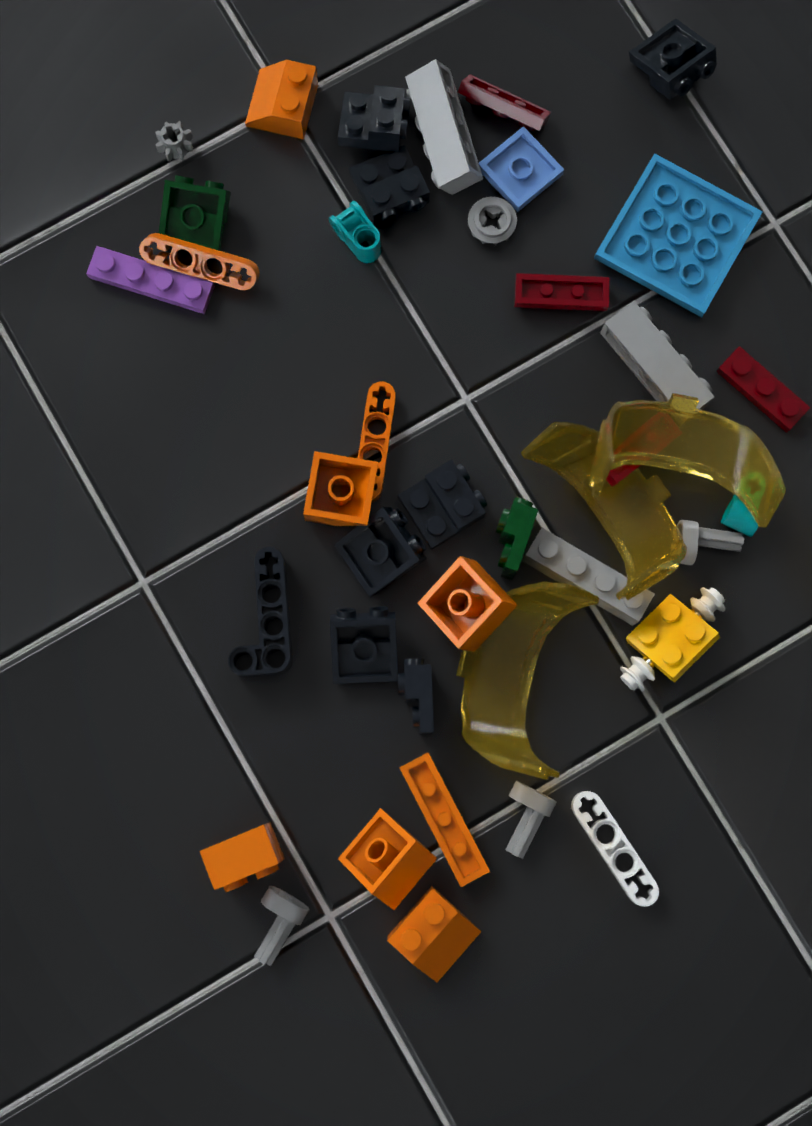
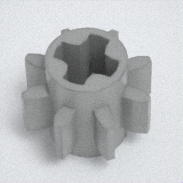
(173, 132)

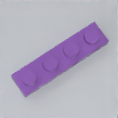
(150, 280)

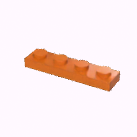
(444, 819)

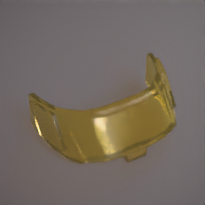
(691, 442)
(628, 511)
(502, 674)

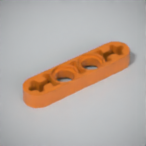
(200, 255)
(378, 442)

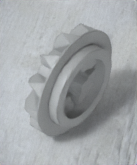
(493, 208)

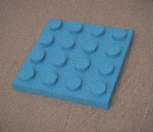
(678, 235)

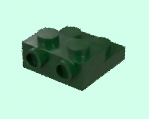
(194, 211)
(515, 531)

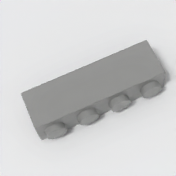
(443, 128)
(652, 356)
(572, 566)

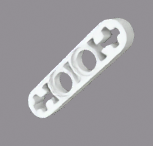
(617, 846)

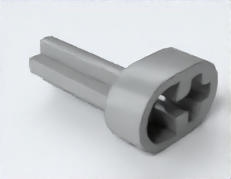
(698, 536)
(537, 807)
(289, 912)

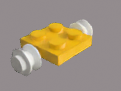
(672, 638)

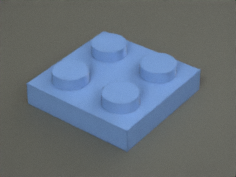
(520, 169)

